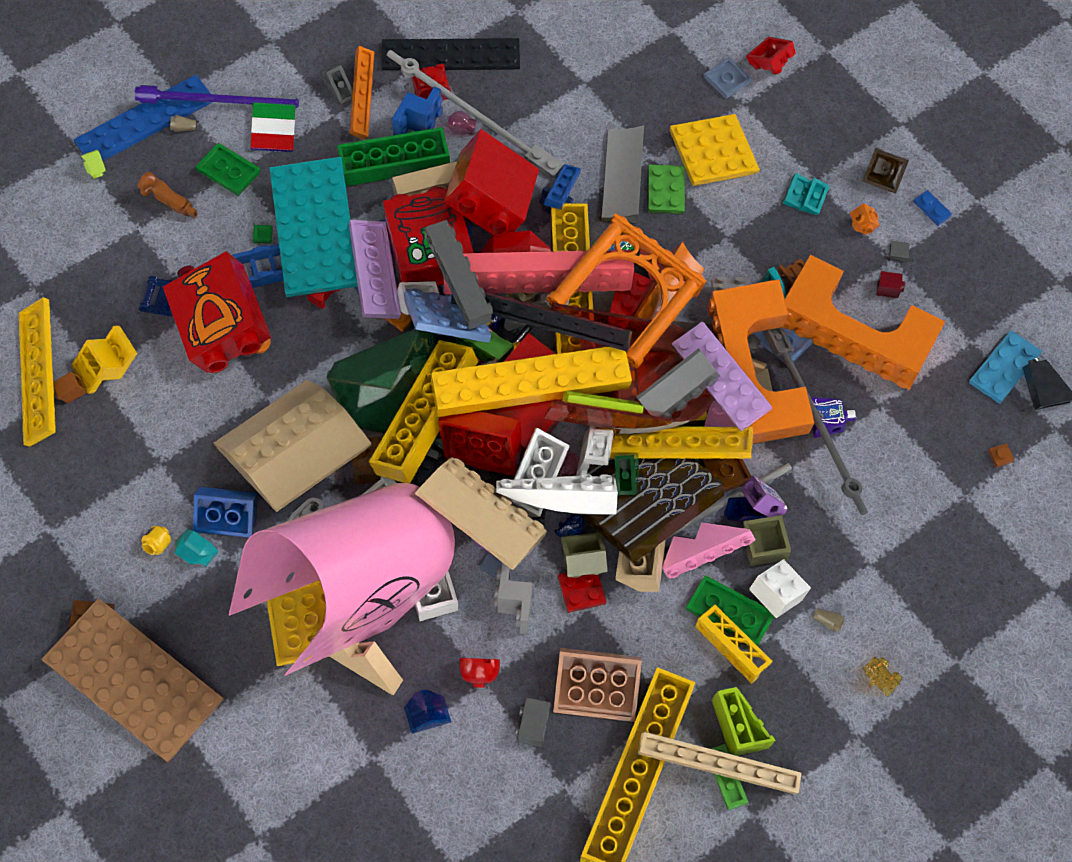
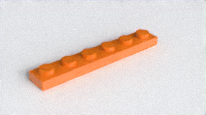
(361, 93)

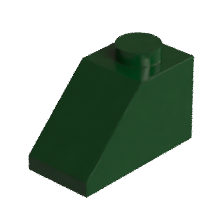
(627, 473)

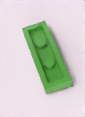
(730, 788)

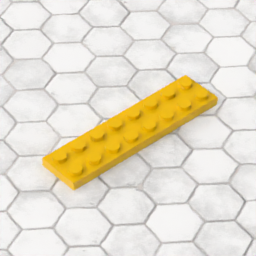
(36, 372)
(686, 443)

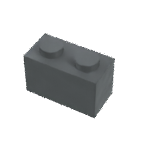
(533, 723)

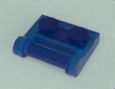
(161, 305)

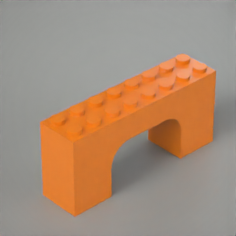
(737, 315)
(891, 355)

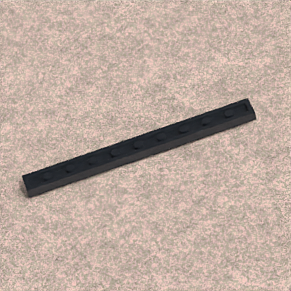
(558, 321)

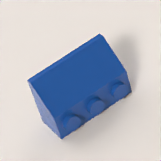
(224, 511)

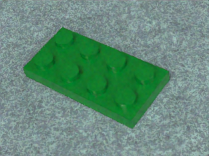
(742, 611)

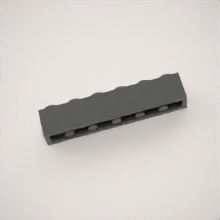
(458, 274)

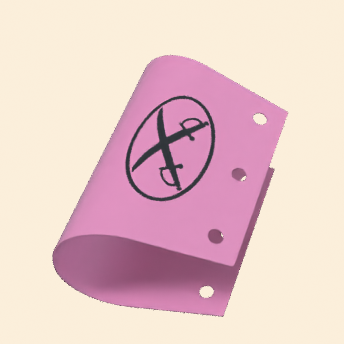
(368, 553)

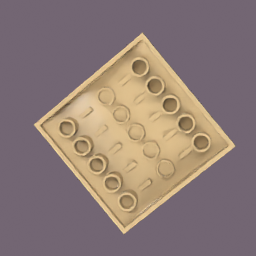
(293, 444)
(482, 512)

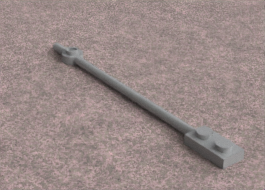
(536, 155)

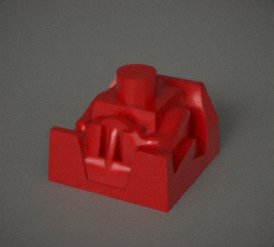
(771, 54)
(437, 74)

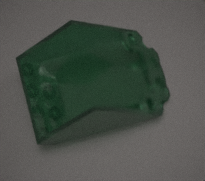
(379, 378)

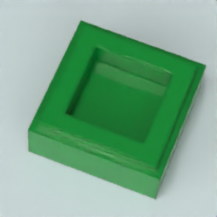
(262, 234)

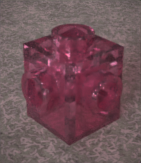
(569, 465)

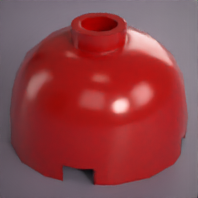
(479, 670)

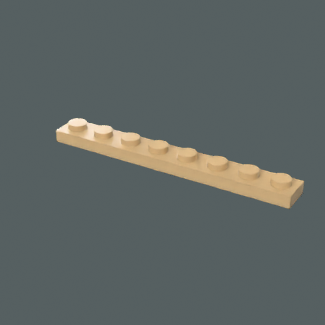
(719, 763)

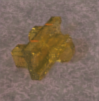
(881, 677)

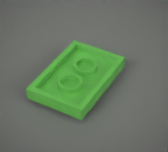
(666, 189)

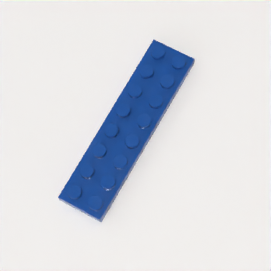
(141, 121)

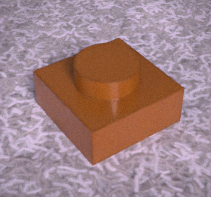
(1001, 455)

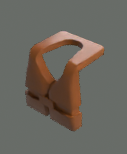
(791, 272)

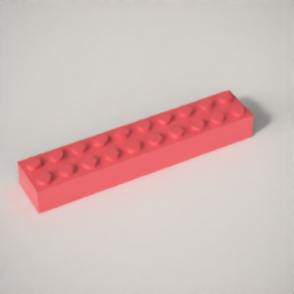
(544, 272)

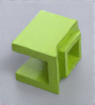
(93, 163)

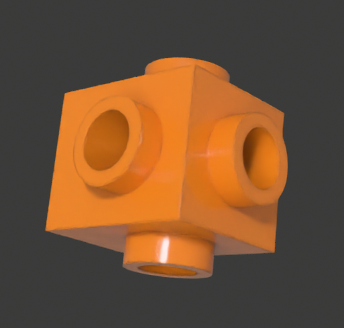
(864, 219)

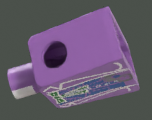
(769, 503)

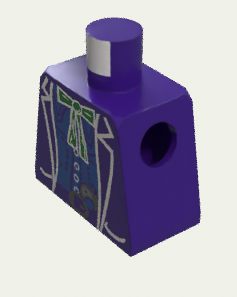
(832, 415)

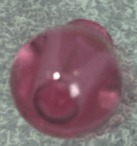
(461, 123)

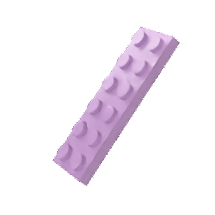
(374, 269)
(733, 389)

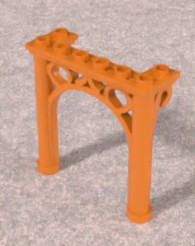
(619, 231)

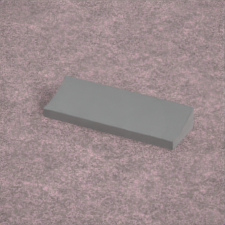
(623, 173)

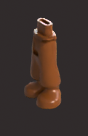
(162, 192)

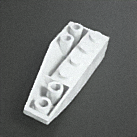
(565, 494)

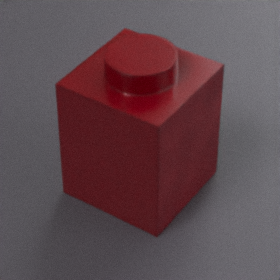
(890, 284)

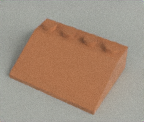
(597, 684)

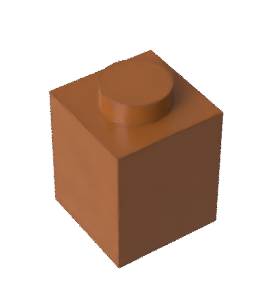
(69, 387)

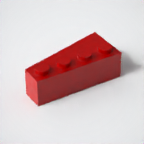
(628, 301)

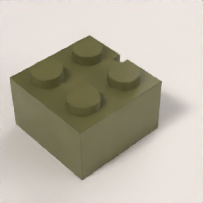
(770, 541)
(584, 554)

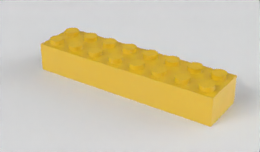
(416, 420)

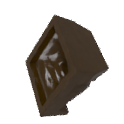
(885, 170)

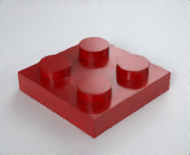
(581, 592)

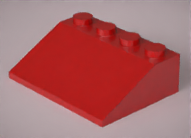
(482, 441)

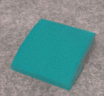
(806, 194)

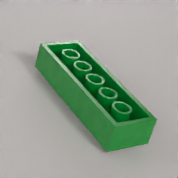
(393, 155)

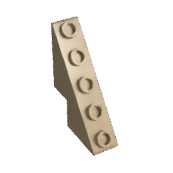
(369, 663)

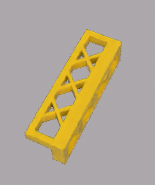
(728, 648)

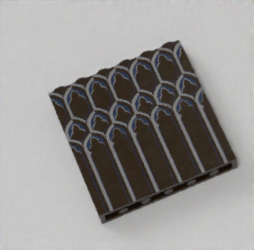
(666, 500)

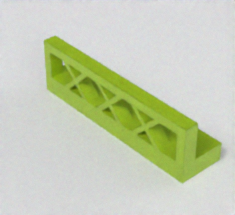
(604, 402)

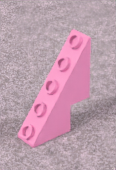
(708, 545)

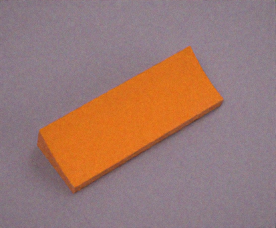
(653, 299)

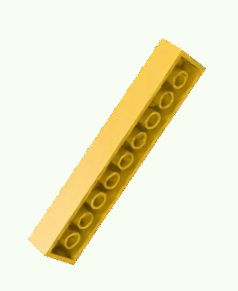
(571, 233)
(529, 380)
(635, 773)

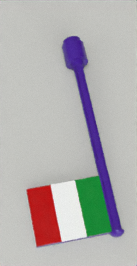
(271, 117)

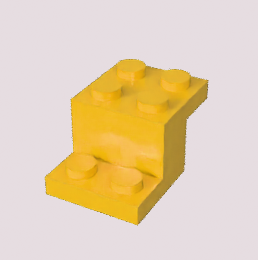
(104, 359)

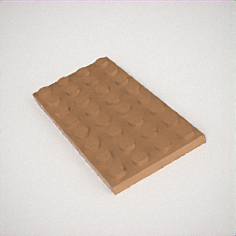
(132, 680)

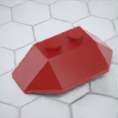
(515, 242)

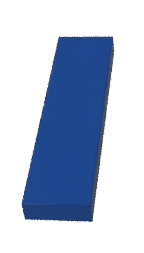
(562, 186)

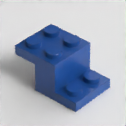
(417, 113)

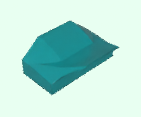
(195, 548)

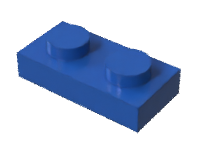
(932, 208)

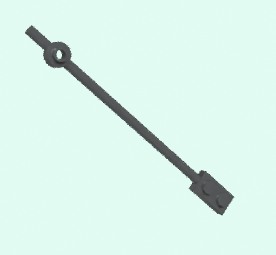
(781, 347)

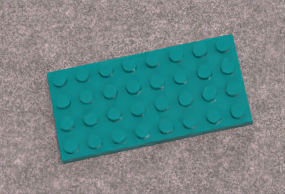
(313, 226)

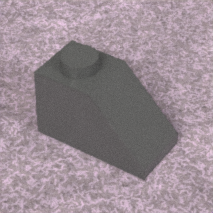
(337, 83)

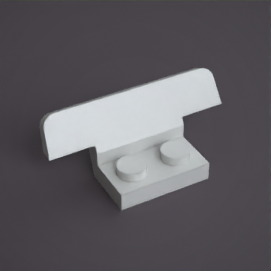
(595, 449)

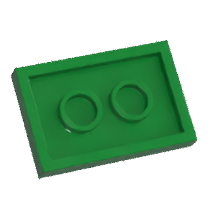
(228, 169)

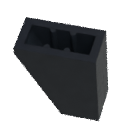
(1046, 385)

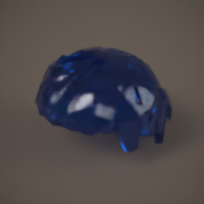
(571, 527)

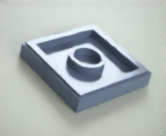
(727, 78)

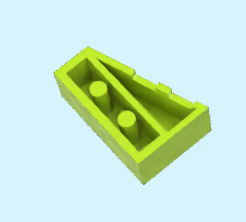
(739, 724)

